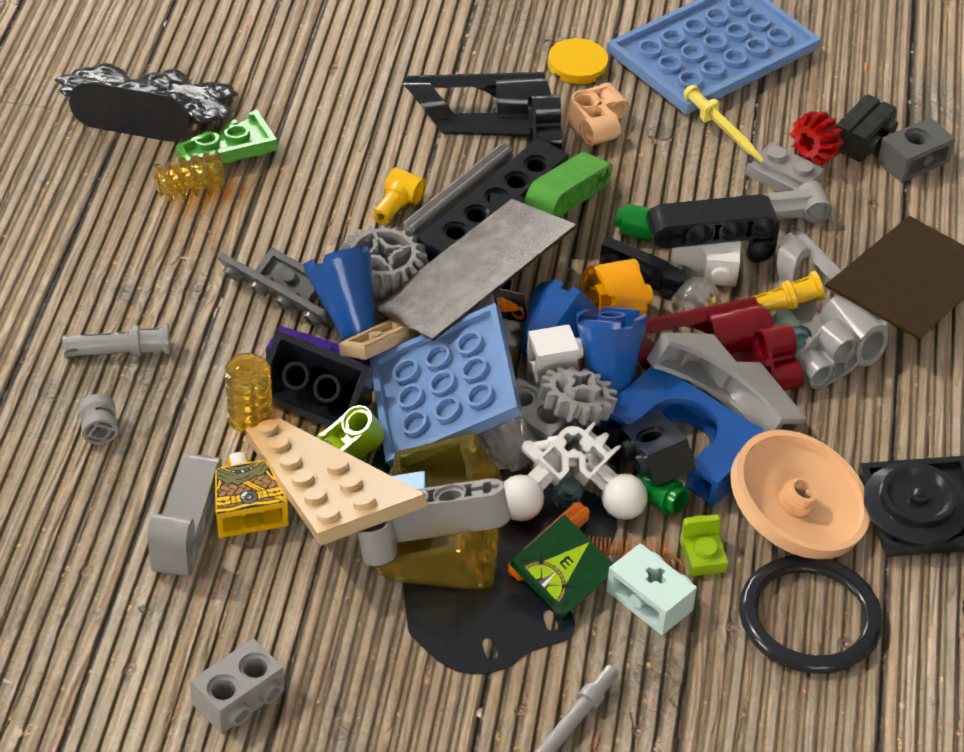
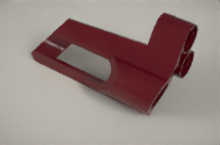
(744, 331)

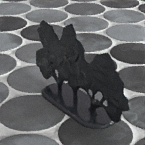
(143, 107)

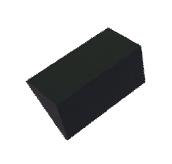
(316, 380)

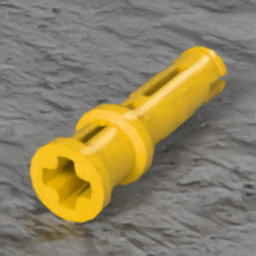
(792, 293)

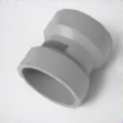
(98, 419)

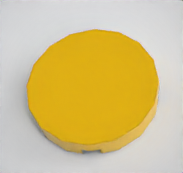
(578, 61)

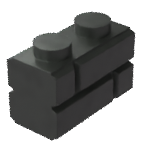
(866, 126)

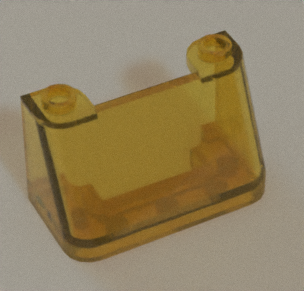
(454, 560)

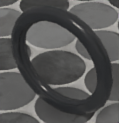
(805, 662)

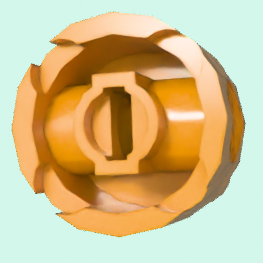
(617, 286)

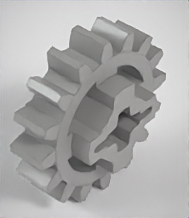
(577, 395)

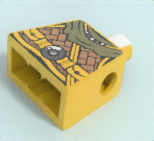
(248, 497)

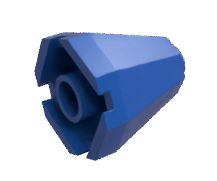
(554, 307)

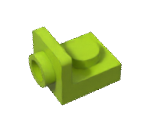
(703, 545)

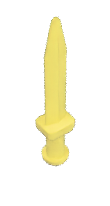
(710, 111)

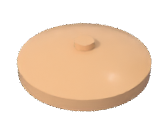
(799, 494)

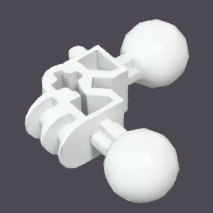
(622, 494)

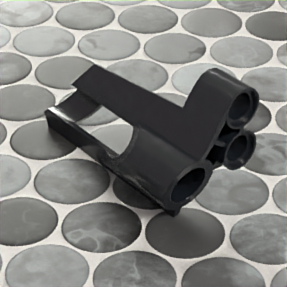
(522, 98)

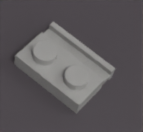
(783, 169)

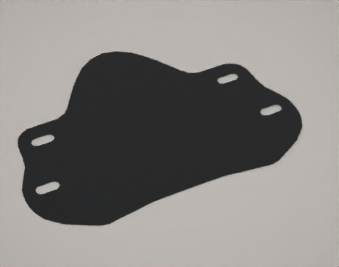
(456, 620)

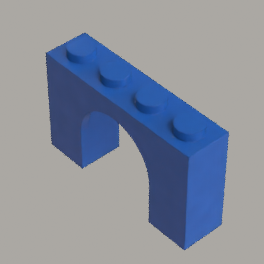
(689, 405)

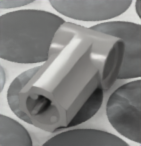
(807, 202)

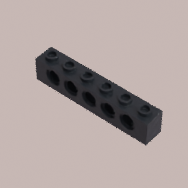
(511, 179)

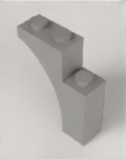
(739, 385)

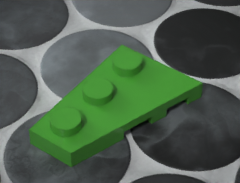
(233, 143)

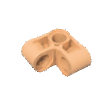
(597, 113)

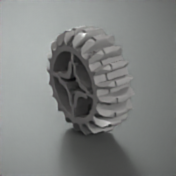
(393, 256)

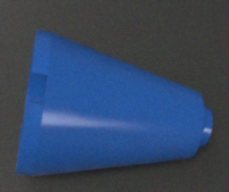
(345, 289)
(612, 343)

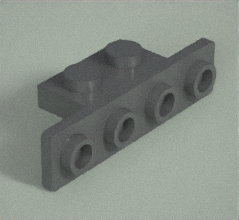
(282, 279)

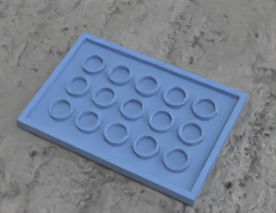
(713, 47)

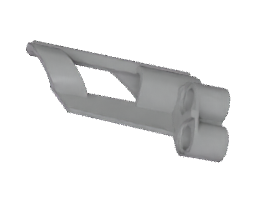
(842, 331)

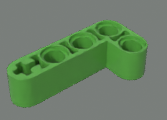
(569, 184)

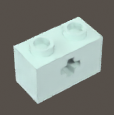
(651, 588)

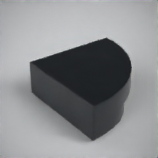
(612, 441)

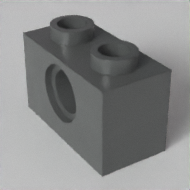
(916, 150)

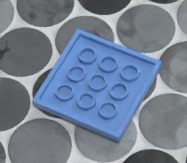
(447, 384)

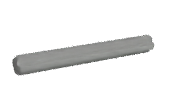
(458, 189)

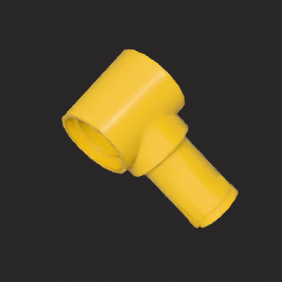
(400, 189)

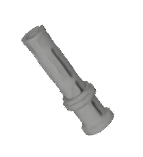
(134, 341)

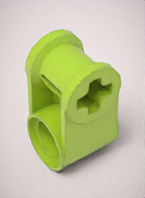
(346, 432)

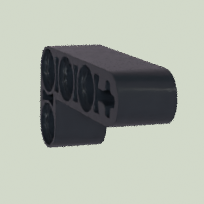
(718, 221)

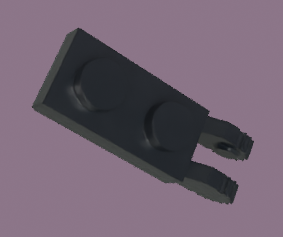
(654, 270)

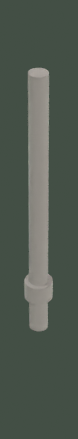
(587, 700)

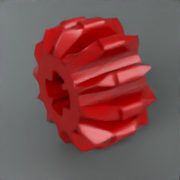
(816, 137)

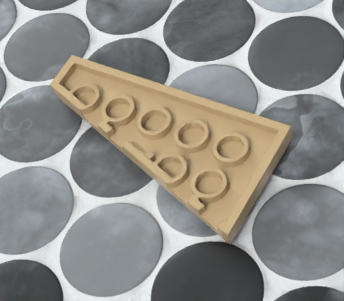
(328, 486)

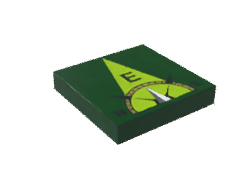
(562, 566)

